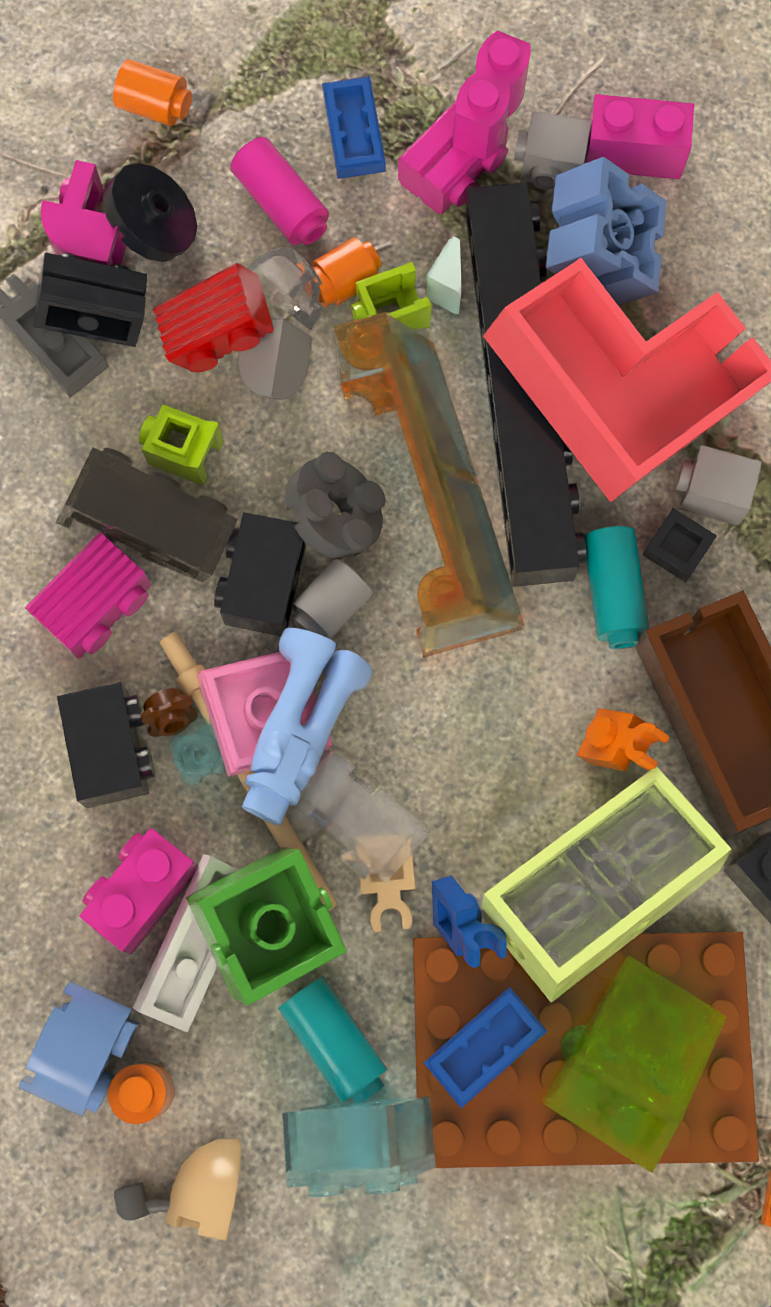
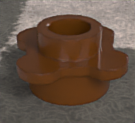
(168, 712)

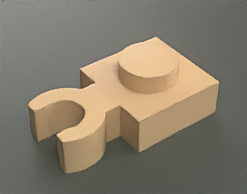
(389, 894)

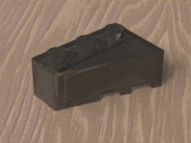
(148, 514)

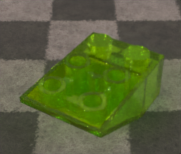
(637, 1064)

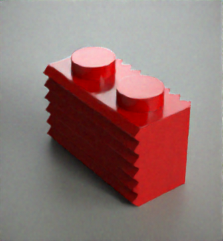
(214, 319)

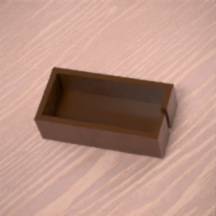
(718, 704)

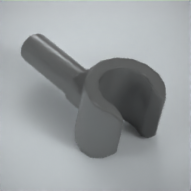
(133, 1204)

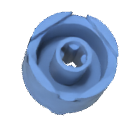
(77, 1049)

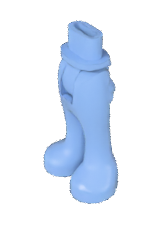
(287, 749)

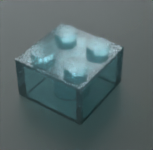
(358, 1143)

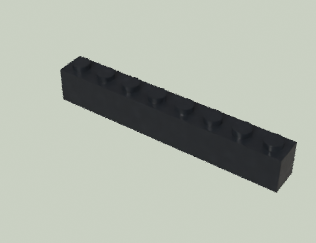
(528, 450)

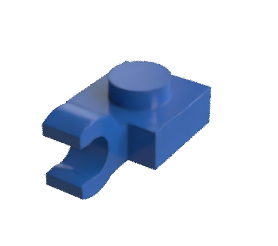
(460, 922)

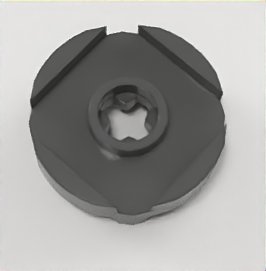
(359, 501)

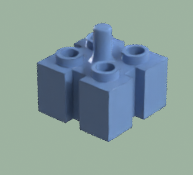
(608, 229)

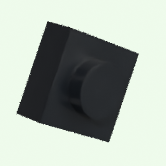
(679, 545)

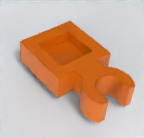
(618, 738)

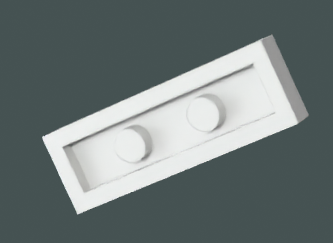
(184, 959)

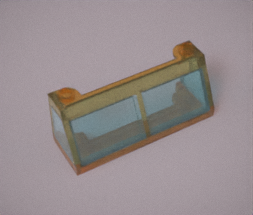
(402, 372)

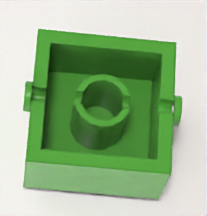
(266, 924)

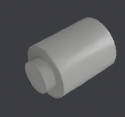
(330, 600)

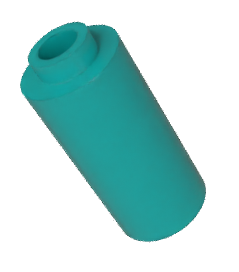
(616, 586)
(334, 1041)

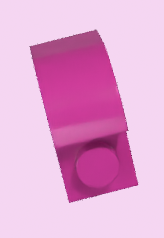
(76, 225)

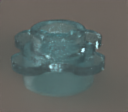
(184, 755)

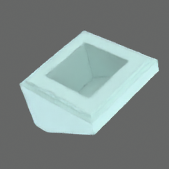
(445, 278)

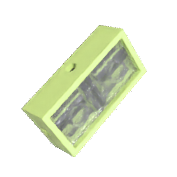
(604, 882)

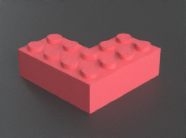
(610, 392)

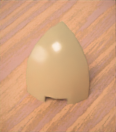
(207, 1189)

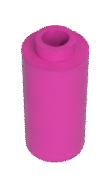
(280, 192)

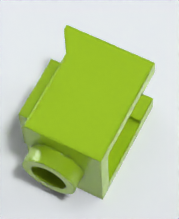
(389, 288)
(185, 461)

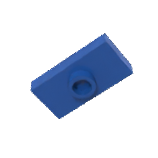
(353, 127)
(485, 1047)

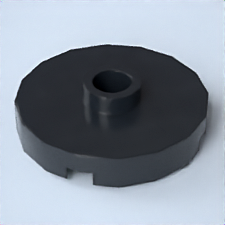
(150, 212)

